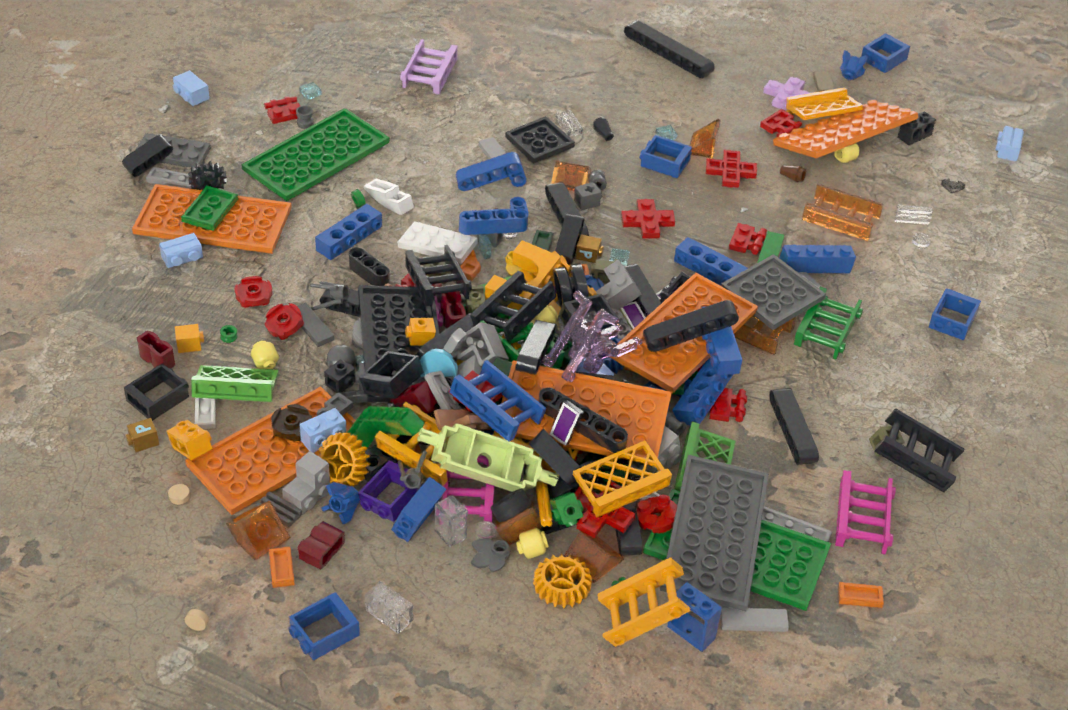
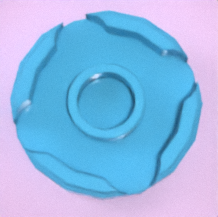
(439, 360)

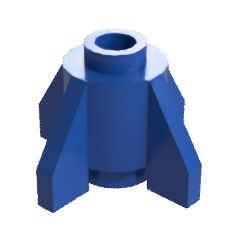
(852, 66)
(343, 500)

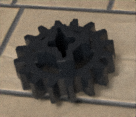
(207, 175)

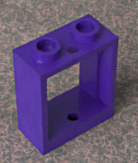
(387, 474)

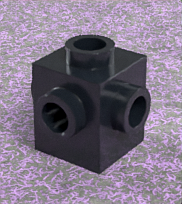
(339, 376)

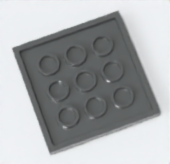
(776, 291)

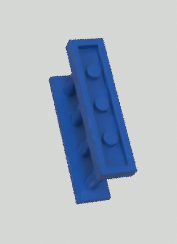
(495, 414)

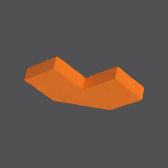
(471, 266)

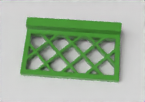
(218, 385)
(691, 447)

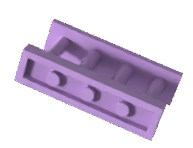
(441, 74)

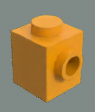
(420, 330)
(188, 338)

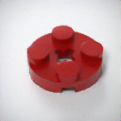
(247, 298)
(287, 328)
(650, 506)

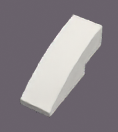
(390, 196)

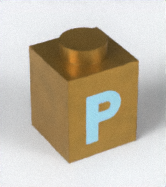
(589, 248)
(142, 435)

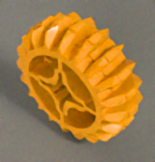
(348, 455)
(561, 588)

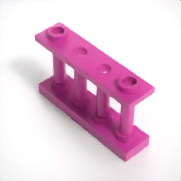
(486, 493)
(845, 516)

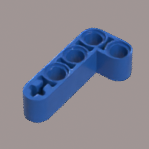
(492, 170)
(495, 220)

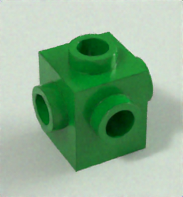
(566, 509)

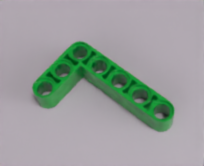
(385, 419)

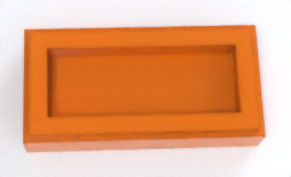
(281, 567)
(860, 595)

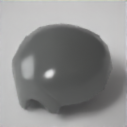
(340, 352)

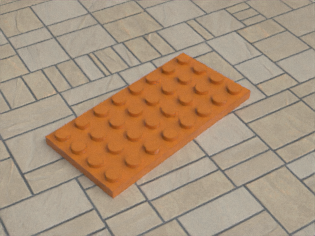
(844, 129)
(249, 225)
(675, 364)
(633, 407)
(254, 459)

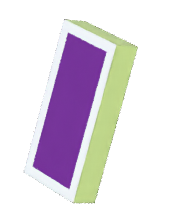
(632, 314)

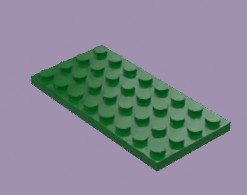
(315, 154)
(784, 565)

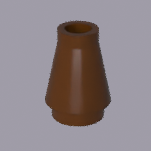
(796, 173)

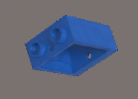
(898, 50)
(668, 147)
(950, 300)
(418, 509)
(315, 612)
(701, 634)

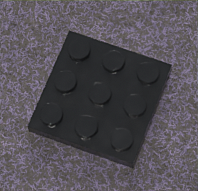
(539, 139)

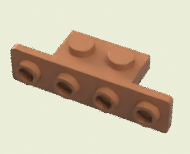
(460, 416)

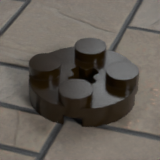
(280, 421)

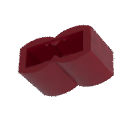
(452, 308)
(155, 350)
(321, 545)

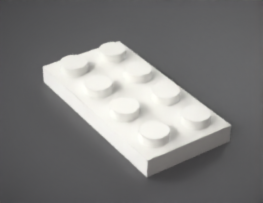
(431, 241)

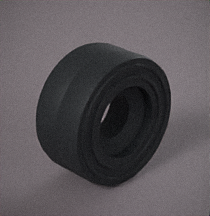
(510, 505)

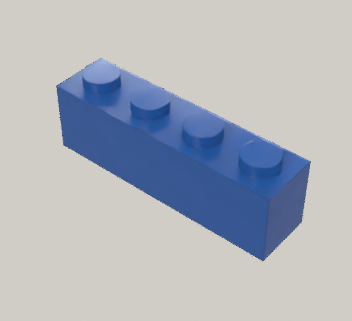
(819, 258)
(723, 351)

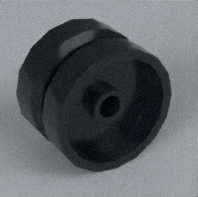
(569, 282)

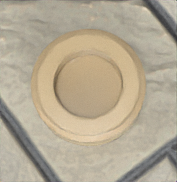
(179, 494)
(196, 619)

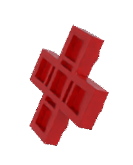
(731, 168)
(648, 218)
(591, 525)

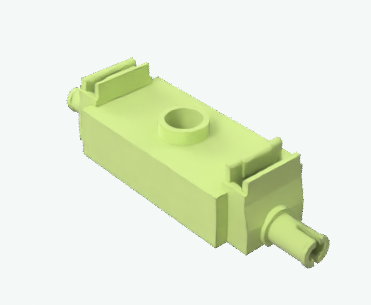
(504, 458)

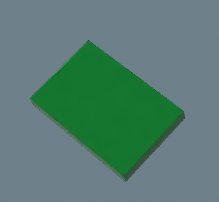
(209, 208)

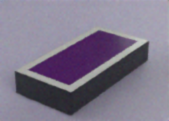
(566, 422)

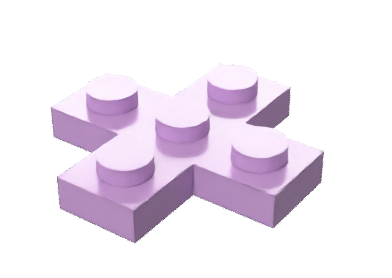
(780, 91)

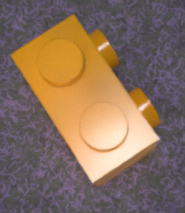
(189, 439)

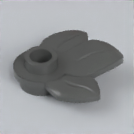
(489, 554)

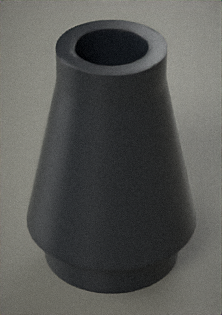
(602, 127)

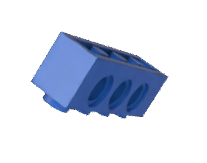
(348, 231)
(706, 261)
(700, 395)

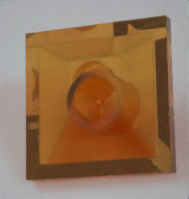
(258, 530)

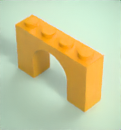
(532, 259)

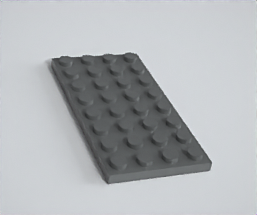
(718, 529)

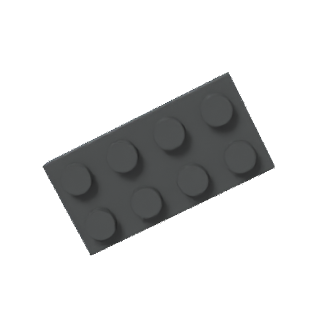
(185, 152)

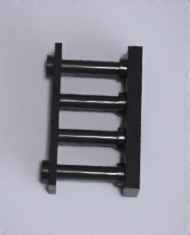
(423, 282)
(508, 293)
(913, 462)

